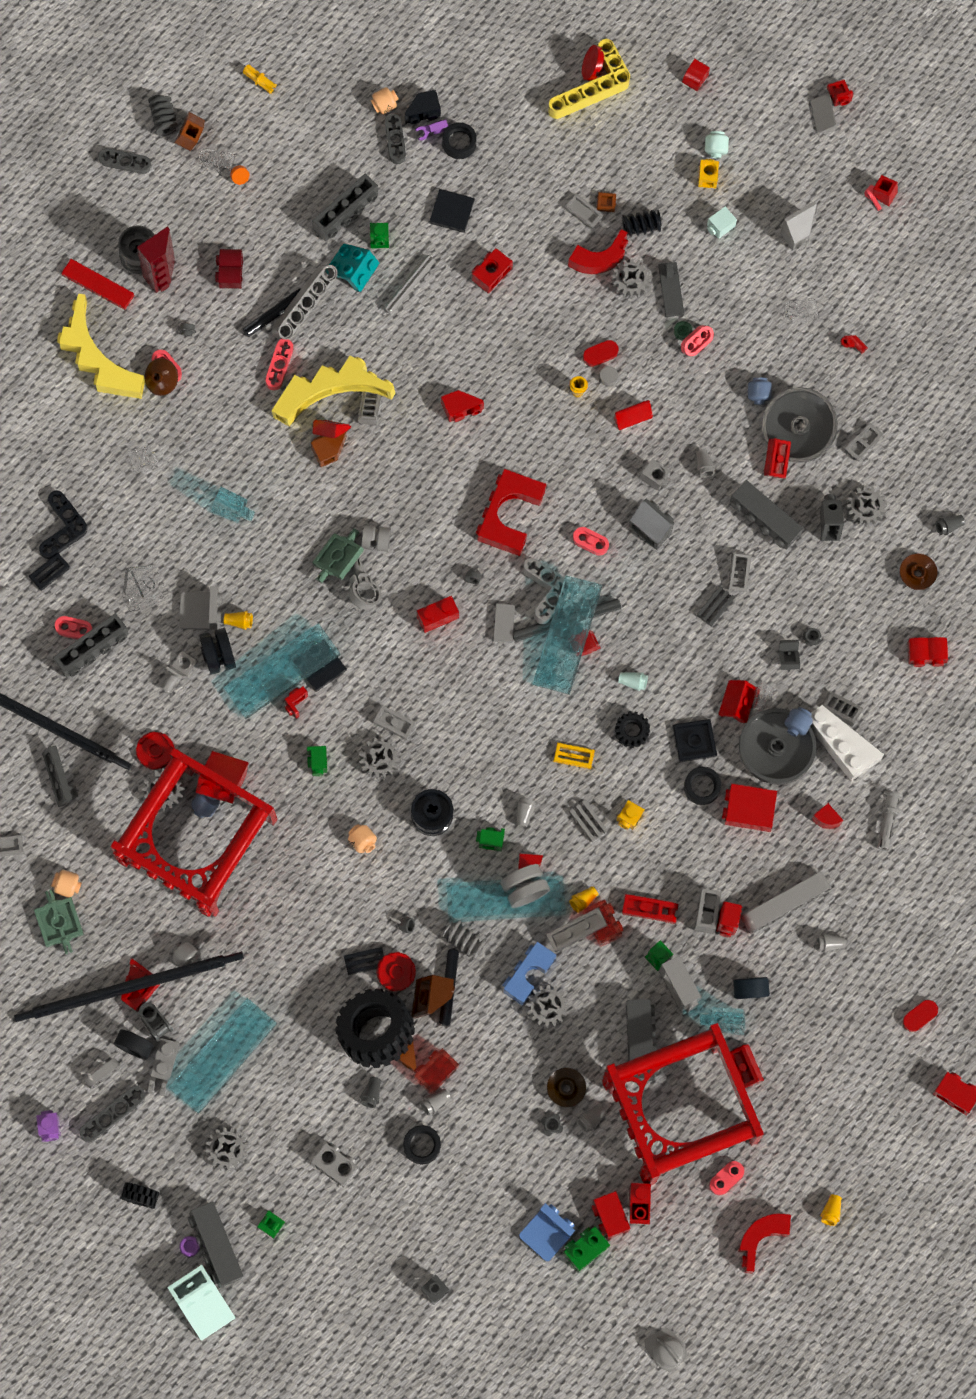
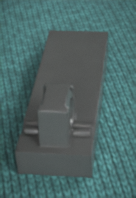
(671, 289)
(62, 792)
(577, 929)

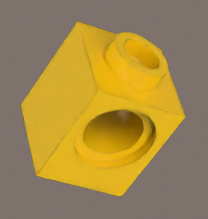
(706, 180)

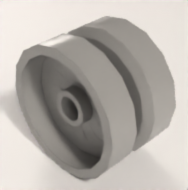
(525, 885)

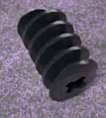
(641, 222)

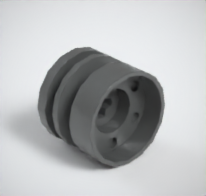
(128, 244)

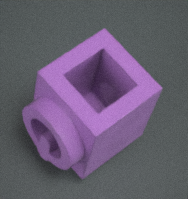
(48, 1126)

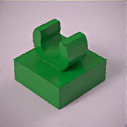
(271, 1224)

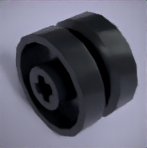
(217, 651)
(424, 820)

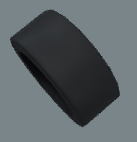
(459, 153)
(698, 799)
(133, 1044)
(426, 1130)

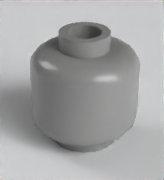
(186, 954)

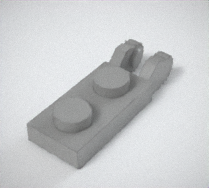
(163, 1064)

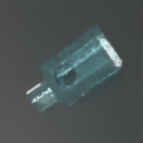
(225, 505)
(733, 1021)

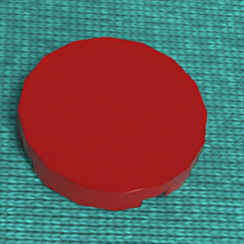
(592, 63)
(150, 754)
(396, 971)

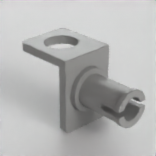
(177, 672)

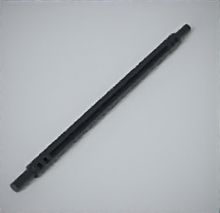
(63, 732)
(129, 986)

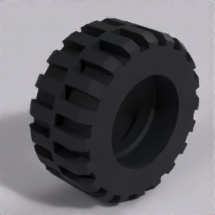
(390, 1044)

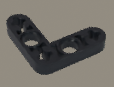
(68, 530)

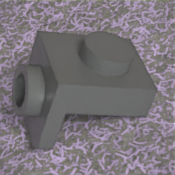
(789, 654)

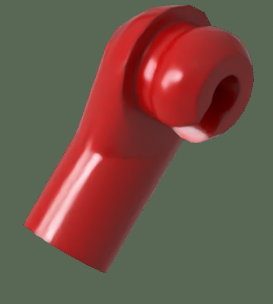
(853, 341)

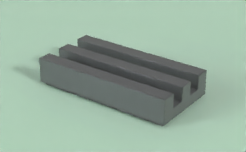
(721, 611)

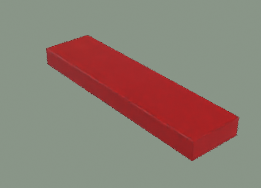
(97, 284)

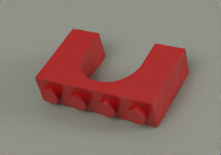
(510, 486)

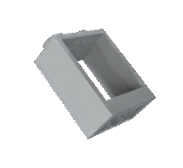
(680, 984)

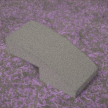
(864, 442)

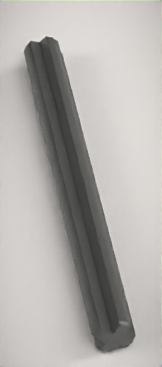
(538, 629)

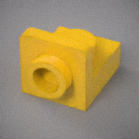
(629, 815)

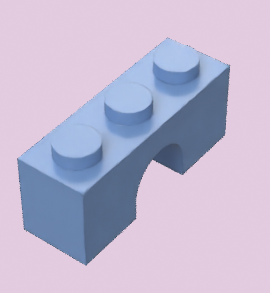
(537, 958)

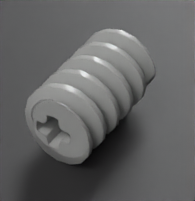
(464, 938)

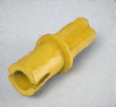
(259, 78)

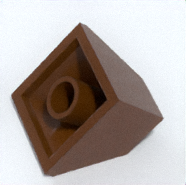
(431, 994)

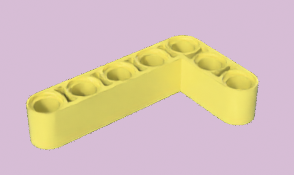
(594, 86)

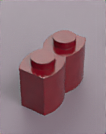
(230, 268)

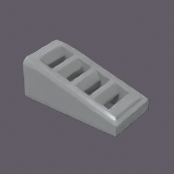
(366, 419)
(739, 556)
(851, 706)

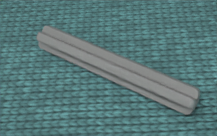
(409, 284)

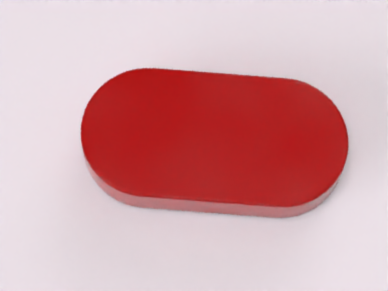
(600, 353)
(920, 1015)

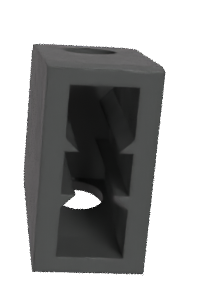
(831, 518)

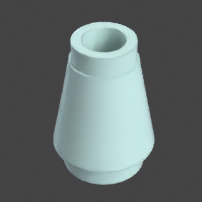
(634, 680)

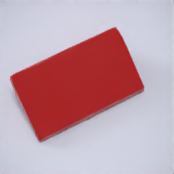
(633, 415)
(329, 428)
(777, 458)
(746, 1065)

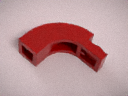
(599, 262)
(766, 1226)

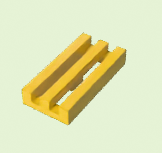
(571, 762)

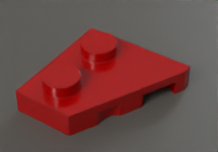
(137, 998)

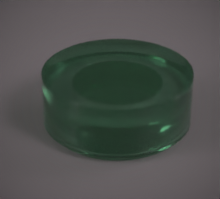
(682, 330)

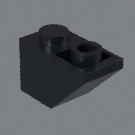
(423, 107)

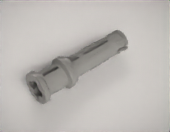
(890, 810)

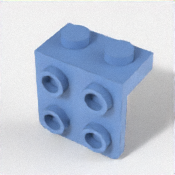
(547, 1232)

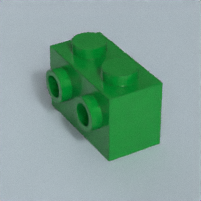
(586, 1248)

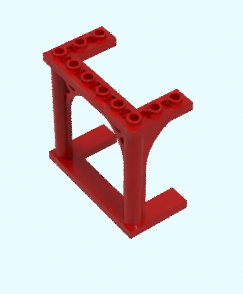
(208, 894)
(655, 1165)

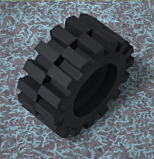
(632, 740)
(139, 1195)

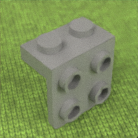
(200, 609)

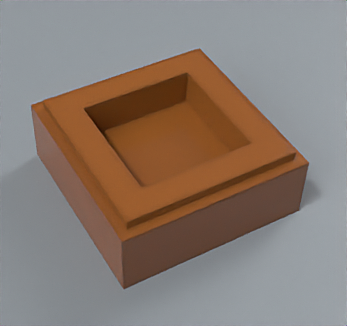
(606, 202)

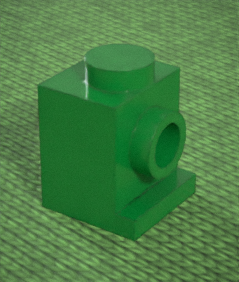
(379, 235)
(317, 760)
(490, 839)
(658, 955)

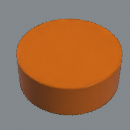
(239, 175)

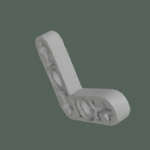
(553, 587)

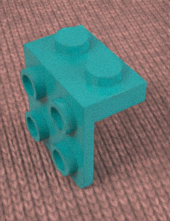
(354, 265)

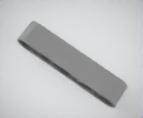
(312, 299)
(787, 901)

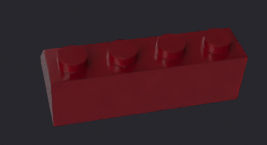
(157, 260)

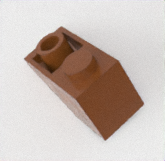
(190, 131)
(328, 449)

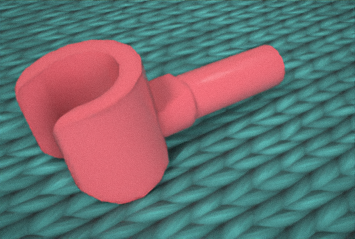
(869, 194)

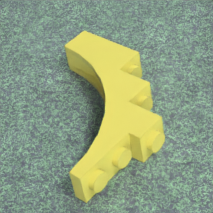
(108, 376)
(327, 382)

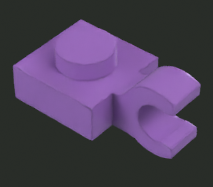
(436, 128)

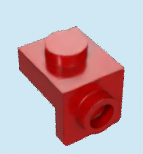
(840, 93)
(294, 698)

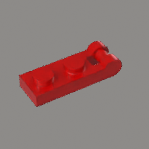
(649, 908)

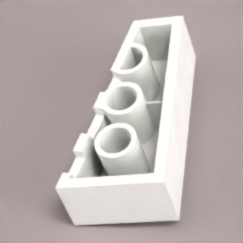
(844, 745)

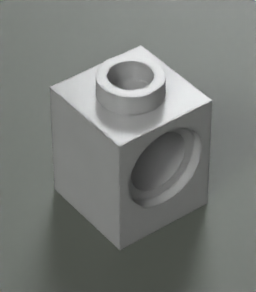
(656, 468)

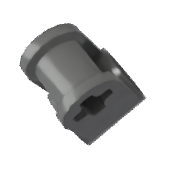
(156, 1024)

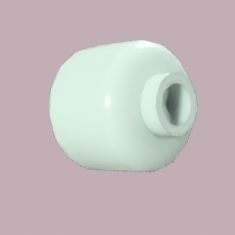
(716, 144)

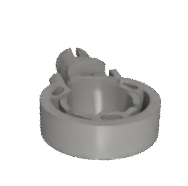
(363, 581)

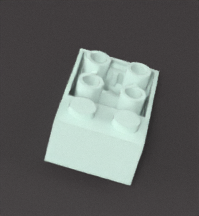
(201, 1302)

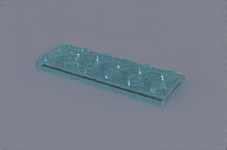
(567, 635)
(282, 671)
(489, 902)
(222, 1055)

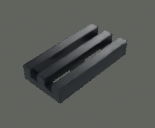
(37, 581)
(360, 954)

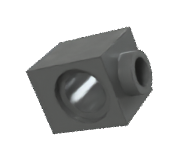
(434, 1289)

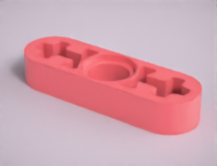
(280, 378)

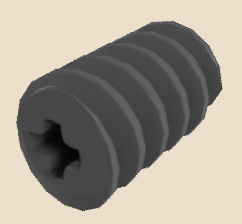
(162, 114)

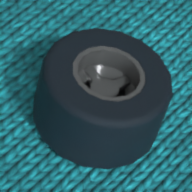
(751, 987)

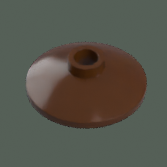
(167, 377)
(920, 563)

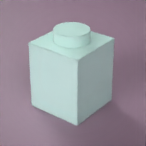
(721, 222)

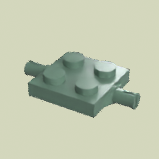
(338, 556)
(58, 922)

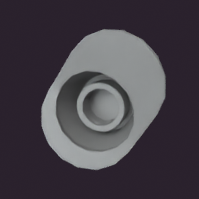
(666, 1349)

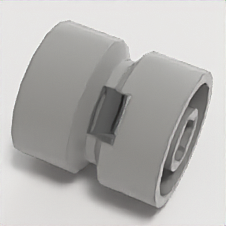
(376, 538)

